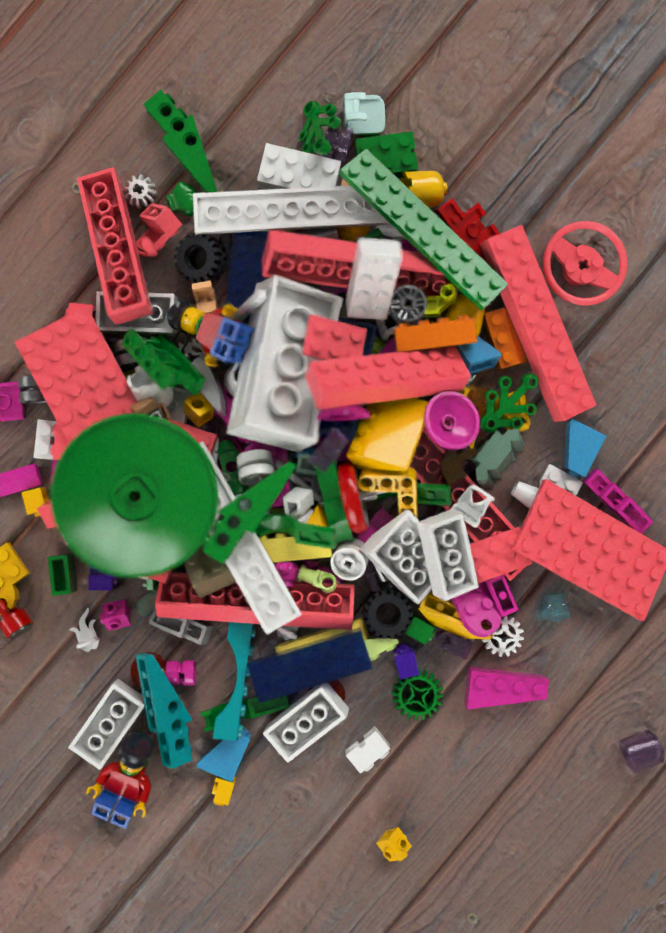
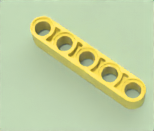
(320, 635)

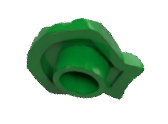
(181, 199)

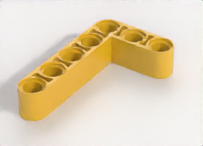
(396, 484)

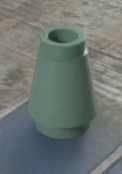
(146, 603)

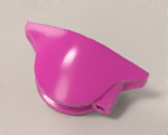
(343, 413)

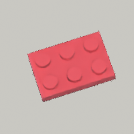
(332, 339)
(495, 556)

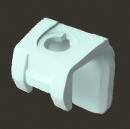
(363, 113)

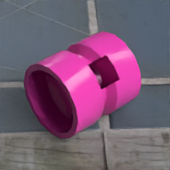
(181, 673)

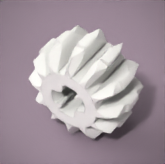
(133, 194)

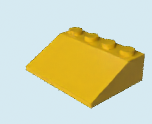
(389, 435)

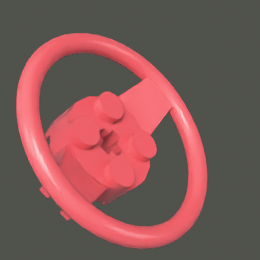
(593, 273)

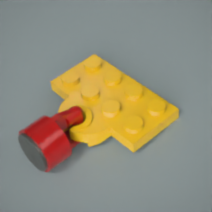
(11, 572)

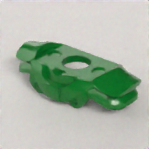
(227, 453)

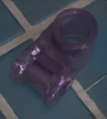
(455, 645)

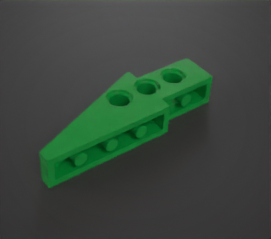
(191, 157)
(261, 499)

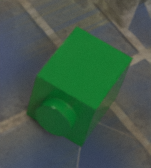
(420, 630)

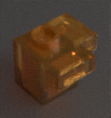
(476, 396)

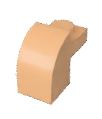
(205, 296)

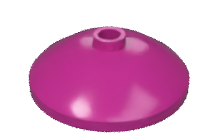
(458, 413)

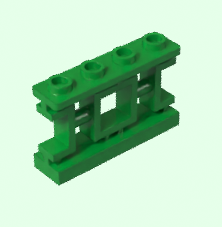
(163, 361)

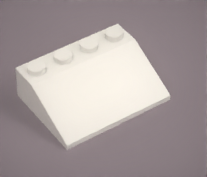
(400, 556)

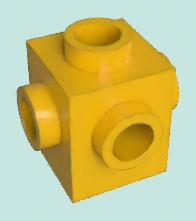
(394, 845)

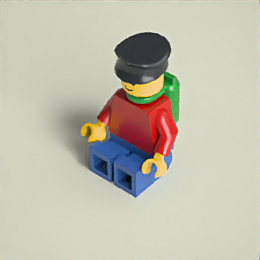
(218, 332)
(124, 781)

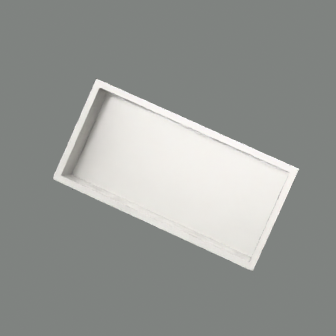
(271, 389)

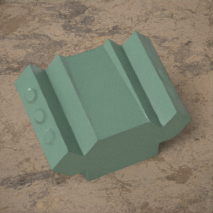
(496, 455)

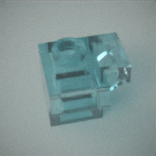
(553, 608)

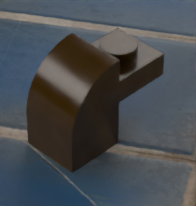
(451, 463)

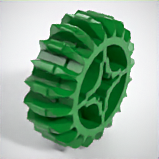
(410, 699)

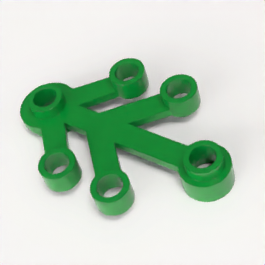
(311, 112)
(506, 404)

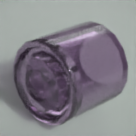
(642, 751)

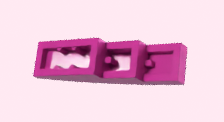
(617, 501)

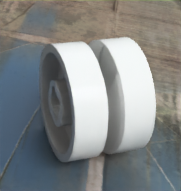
(254, 466)
(348, 560)

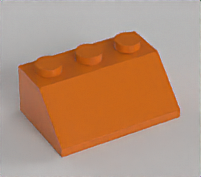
(504, 338)

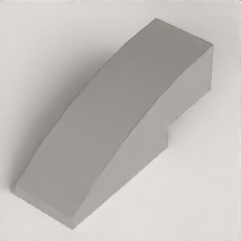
(211, 388)
(184, 628)

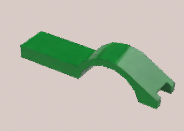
(426, 494)
(333, 503)
(303, 533)
(253, 709)

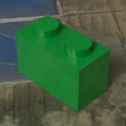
(62, 574)

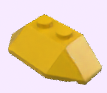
(445, 616)

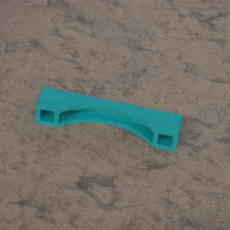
(228, 721)

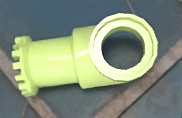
(316, 578)

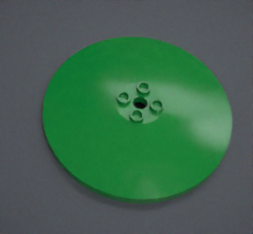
(140, 456)

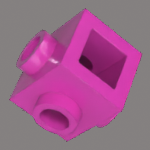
(116, 615)

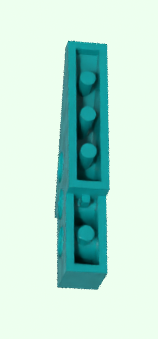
(157, 696)

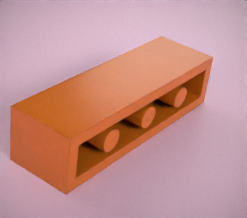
(435, 335)

